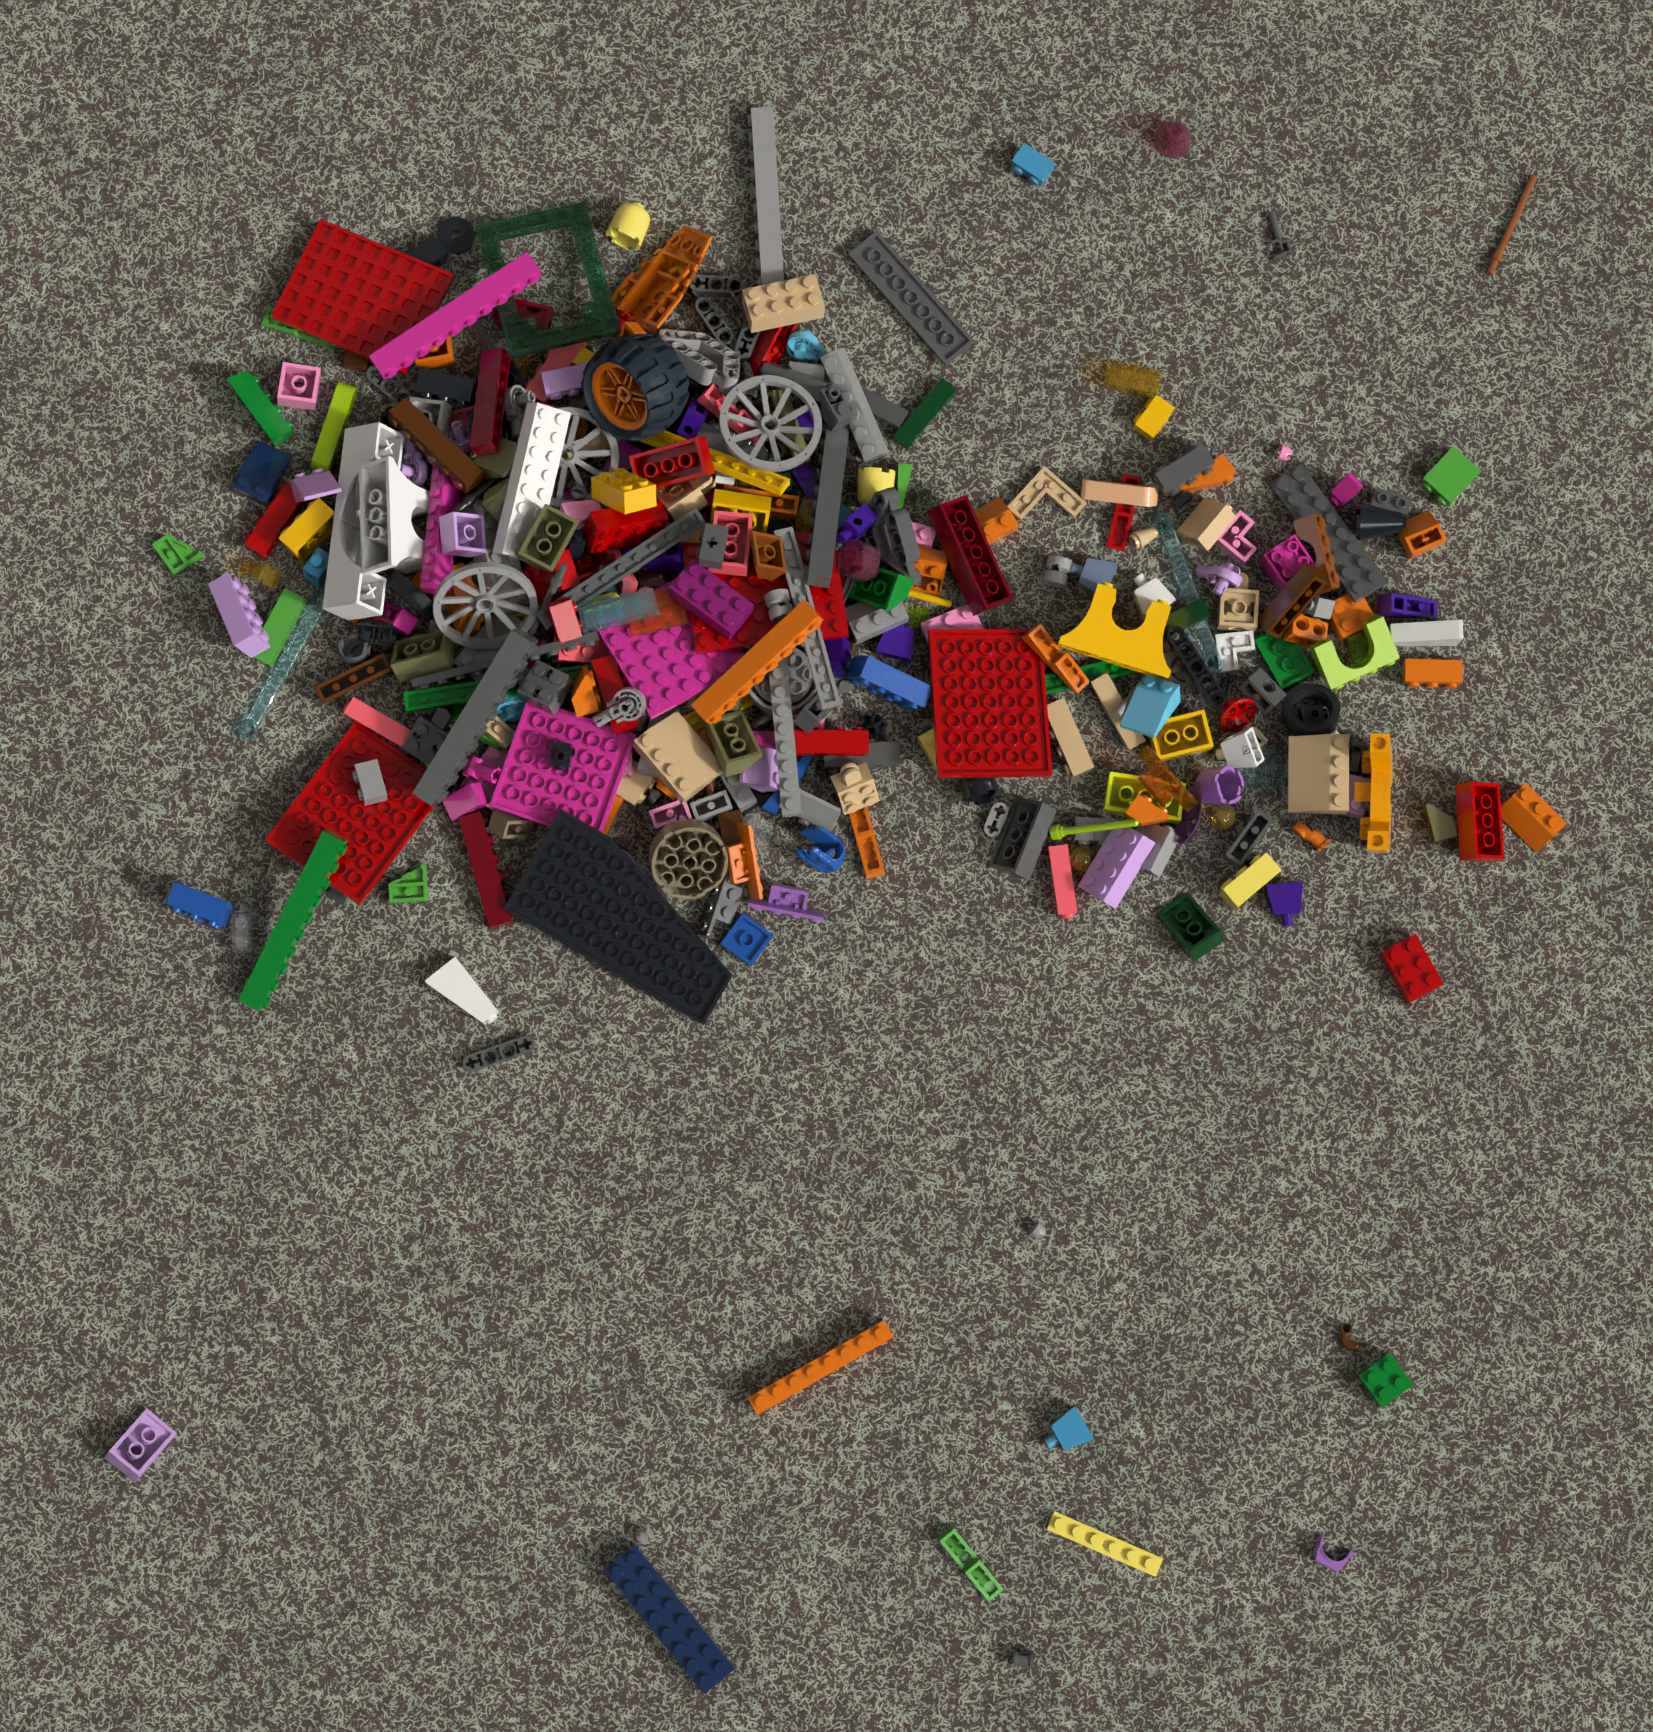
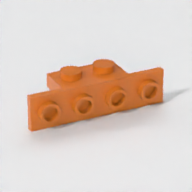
(743, 862)

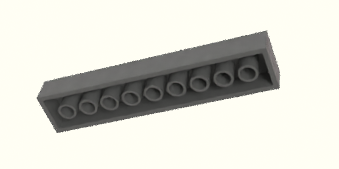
(475, 716)

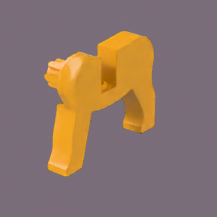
(1379, 764)

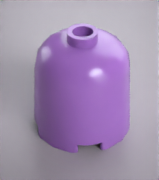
(1220, 785)

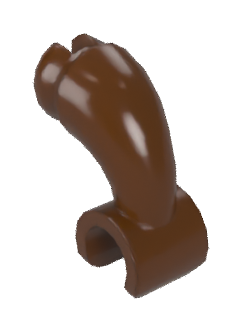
(1347, 1343)

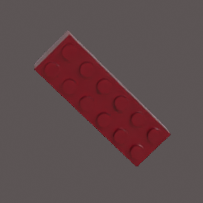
(969, 555)

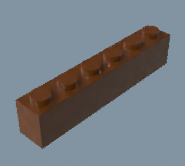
(435, 445)

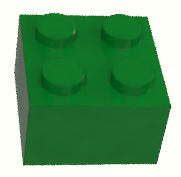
(1384, 1380)

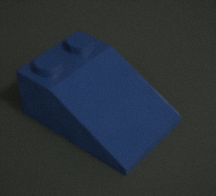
(261, 473)

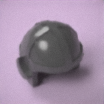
(353, 650)

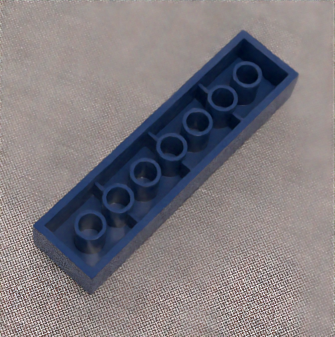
(670, 1618)

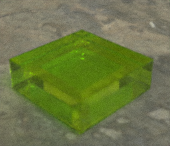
(918, 616)

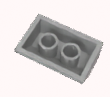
(869, 621)
(816, 812)

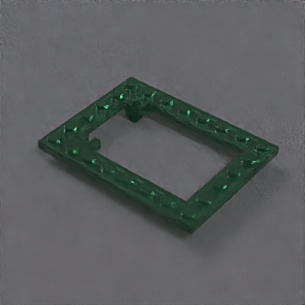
(599, 315)

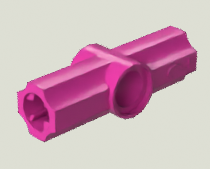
(478, 769)

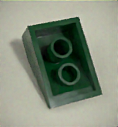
(1190, 927)

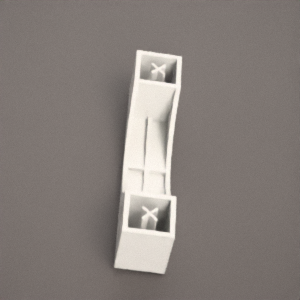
(346, 589)

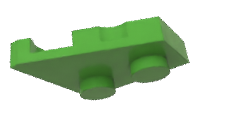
(176, 554)
(410, 887)

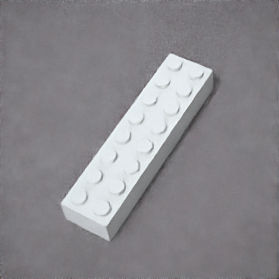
(531, 475)

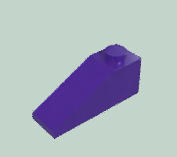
(667, 561)
(1406, 606)

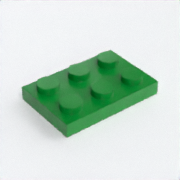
(1284, 660)

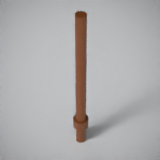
(1497, 255)

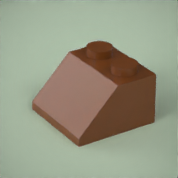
(768, 555)

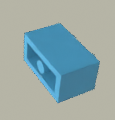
(1032, 165)

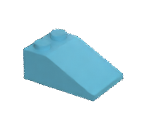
(1151, 706)

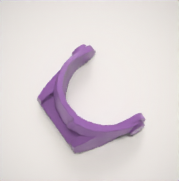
(1321, 1558)

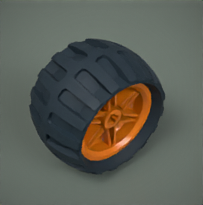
(635, 386)

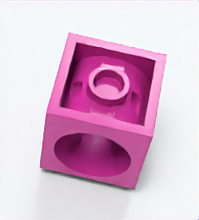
(1285, 561)

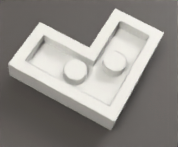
(1231, 643)

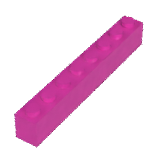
(442, 500)

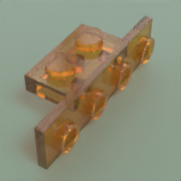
(1162, 782)

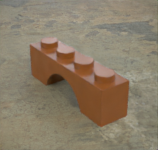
(1313, 531)

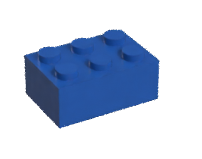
(199, 906)

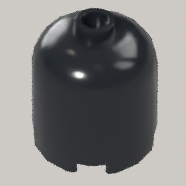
(979, 790)

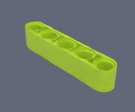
(334, 426)

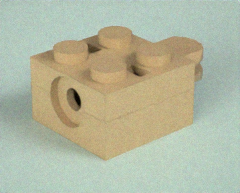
(686, 496)
(1236, 608)
(854, 787)

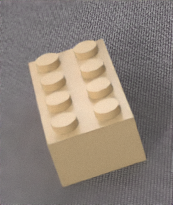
(783, 303)

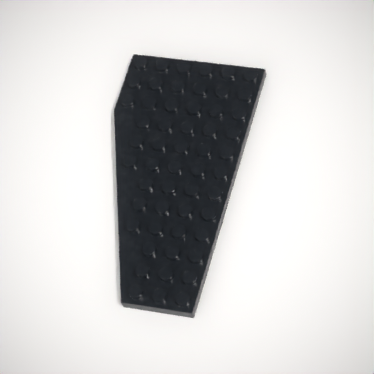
(607, 910)

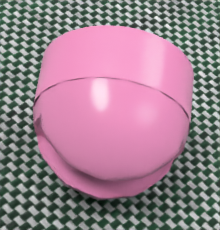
(1283, 453)

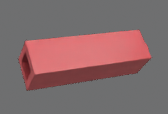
(376, 722)
(1062, 881)

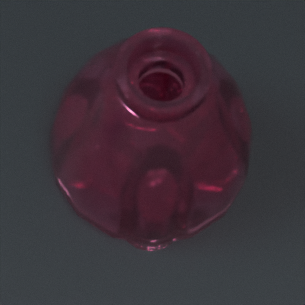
(1170, 144)

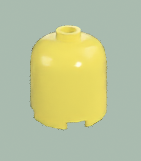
(629, 226)
(872, 480)

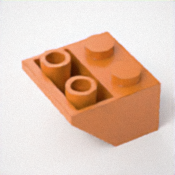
(1421, 535)
(932, 568)
(583, 695)

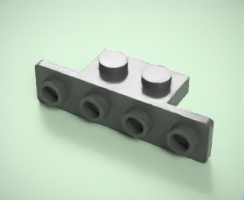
(721, 906)

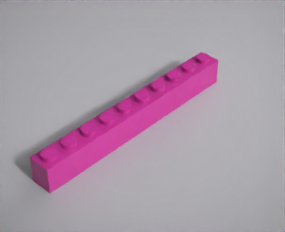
(455, 316)

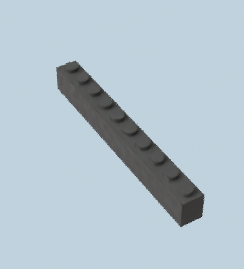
(826, 507)

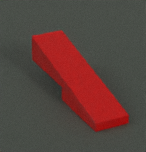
(1122, 518)

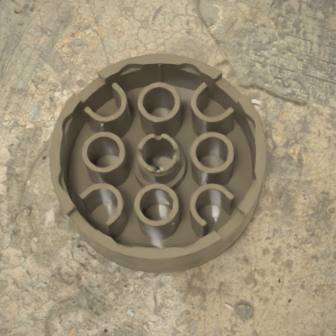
(676, 844)

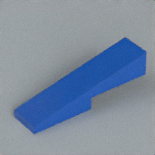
(772, 804)

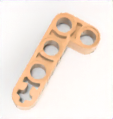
(1119, 492)

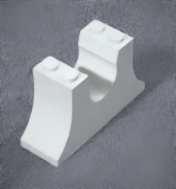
(386, 512)

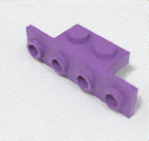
(788, 901)

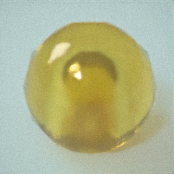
(1222, 817)
(1081, 858)

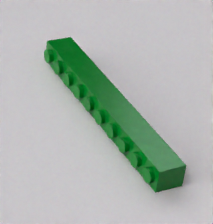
(293, 920)

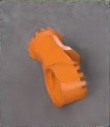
(1314, 837)

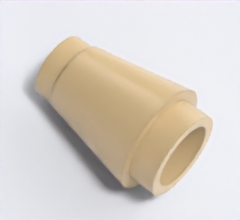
(1142, 537)

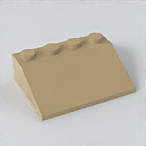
(678, 756)
(1318, 774)

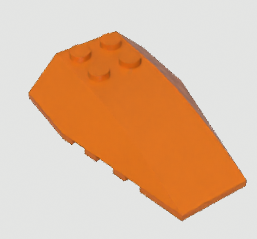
(663, 280)

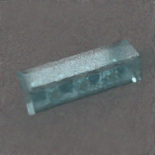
(619, 610)

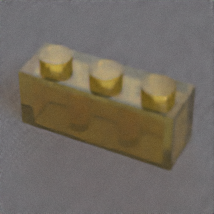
(1132, 379)

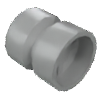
(1057, 571)
(778, 603)

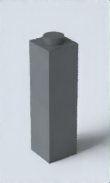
(809, 383)

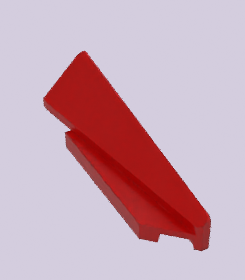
(770, 346)

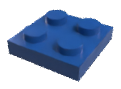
(747, 939)

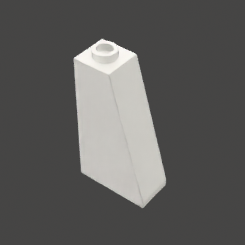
(1427, 633)
(460, 988)

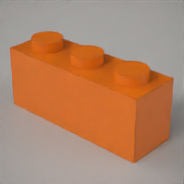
(1432, 673)

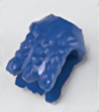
(827, 843)

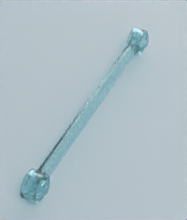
(1188, 589)
(283, 666)

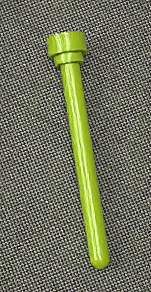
(1058, 831)

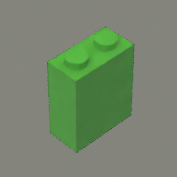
(1450, 477)

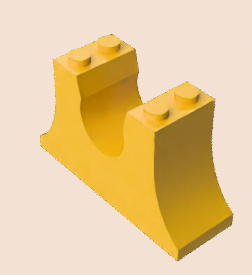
(1132, 649)

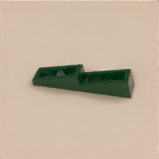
(925, 413)
(1187, 616)

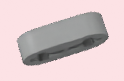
(1000, 822)

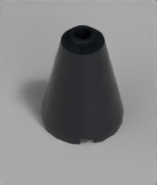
(1377, 522)

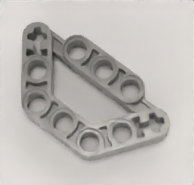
(704, 358)

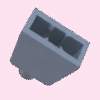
(1092, 573)

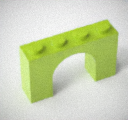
(1381, 653)

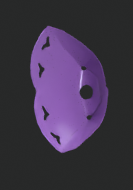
(1183, 827)

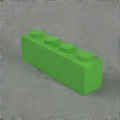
(280, 624)

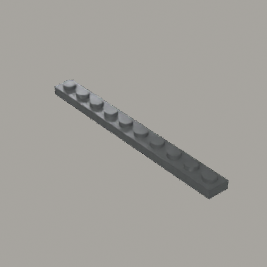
(630, 562)
(479, 668)

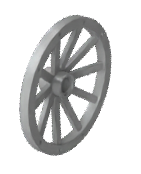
(578, 413)
(770, 420)
(484, 601)

